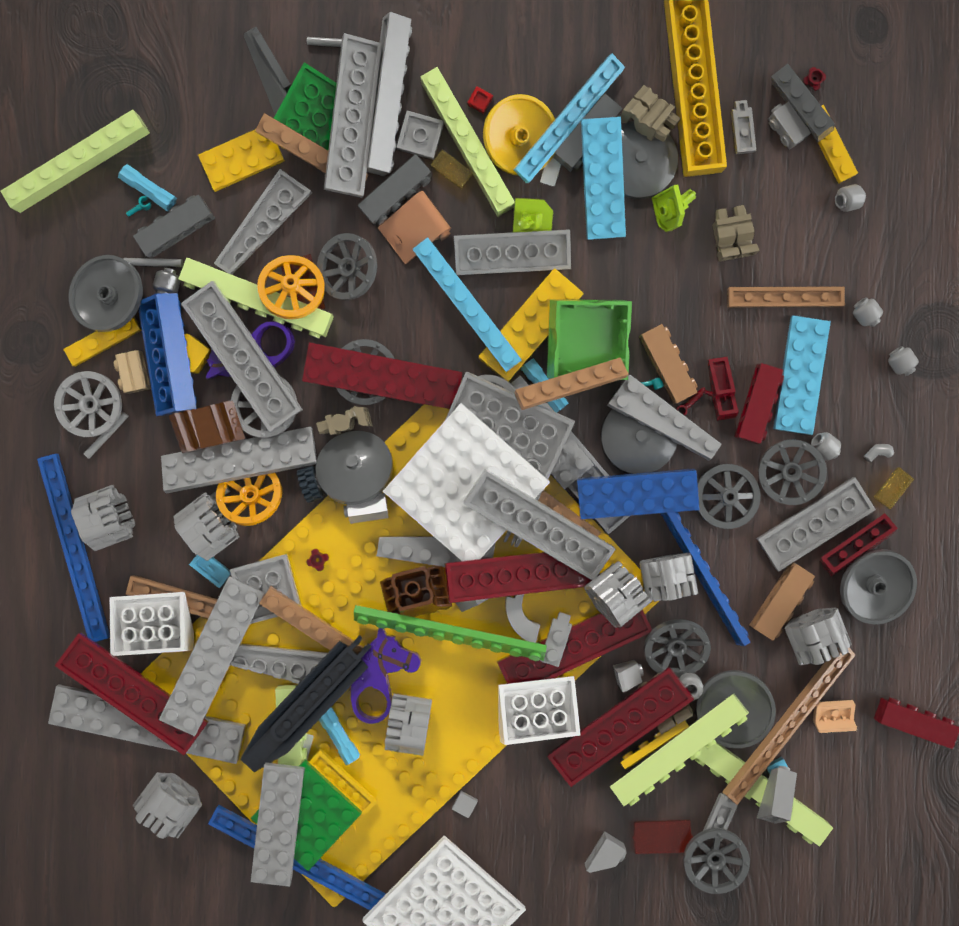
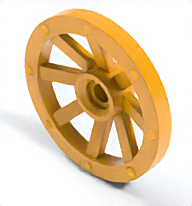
(291, 290)
(245, 493)

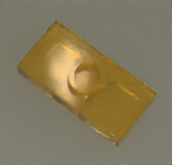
(451, 169)
(893, 488)

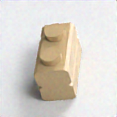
(132, 372)

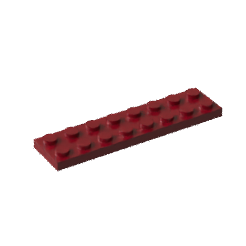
(381, 376)
(509, 577)
(585, 643)
(123, 689)
(620, 726)

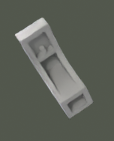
(521, 624)

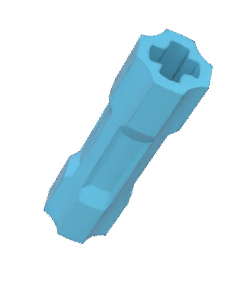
(146, 187)
(536, 375)
(339, 737)

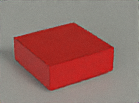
(480, 100)

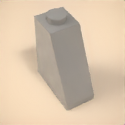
(778, 796)

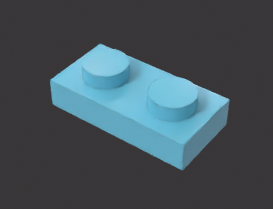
(211, 569)

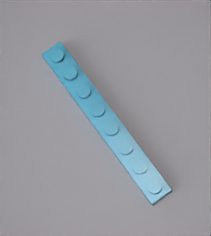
(569, 118)
(467, 304)

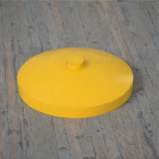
(514, 128)

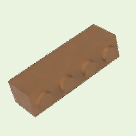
(668, 363)
(782, 600)

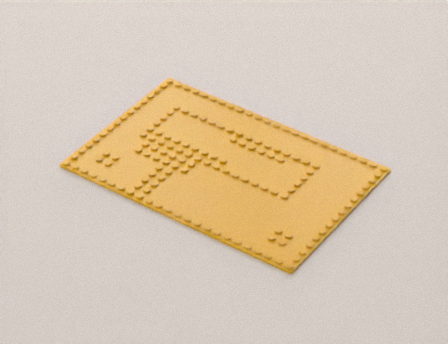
(456, 677)

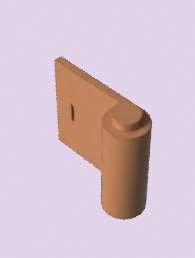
(413, 224)

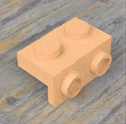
(834, 716)

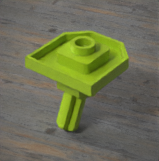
(670, 207)
(532, 215)

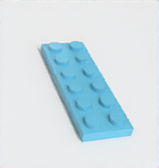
(603, 177)
(802, 375)

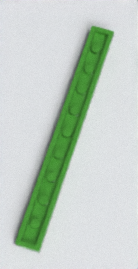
(450, 633)

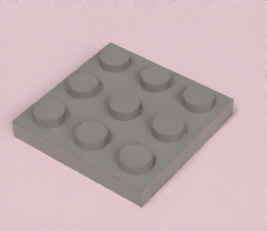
(267, 573)

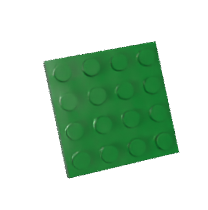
(309, 106)
(322, 816)

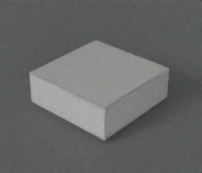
(464, 804)

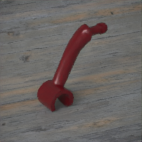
(695, 398)

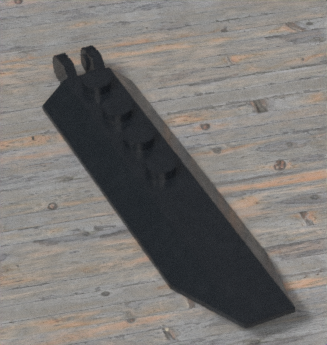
(305, 704)

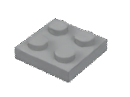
(420, 135)

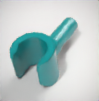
(138, 207)
(657, 383)

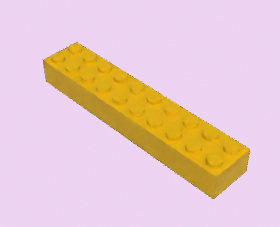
(695, 87)

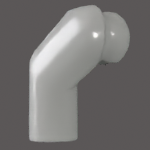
(879, 449)

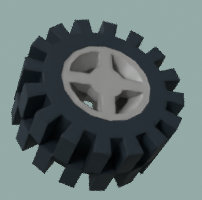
(309, 484)

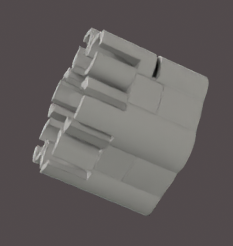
(98, 518)
(203, 528)
(668, 577)
(615, 596)
(816, 632)
(408, 724)
(170, 801)

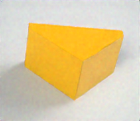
(197, 353)

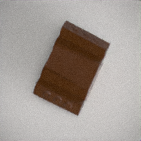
(207, 426)
(416, 591)

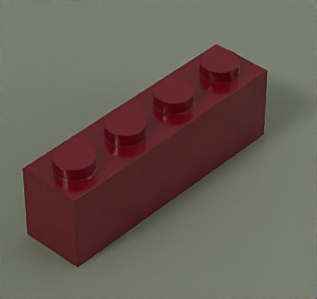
(758, 403)
(858, 544)
(917, 723)

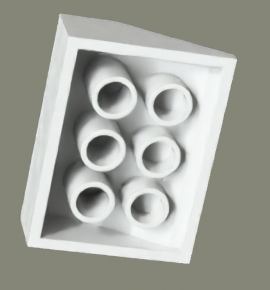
(150, 624)
(537, 710)

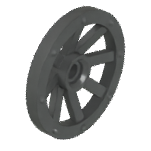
(345, 265)
(356, 346)
(722, 496)
(802, 498)
(677, 646)
(716, 863)

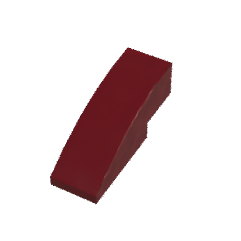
(722, 388)

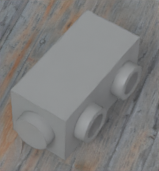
(788, 125)
(368, 511)

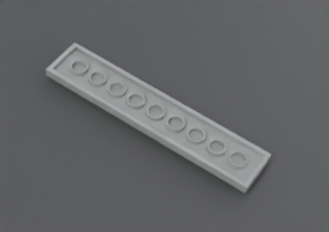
(90, 713)

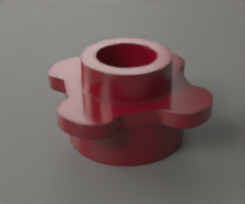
(818, 74)
(322, 559)

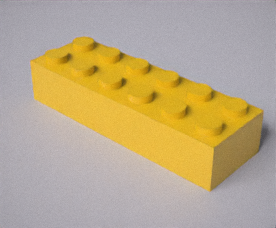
(531, 322)

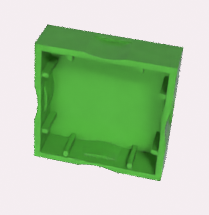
(587, 334)

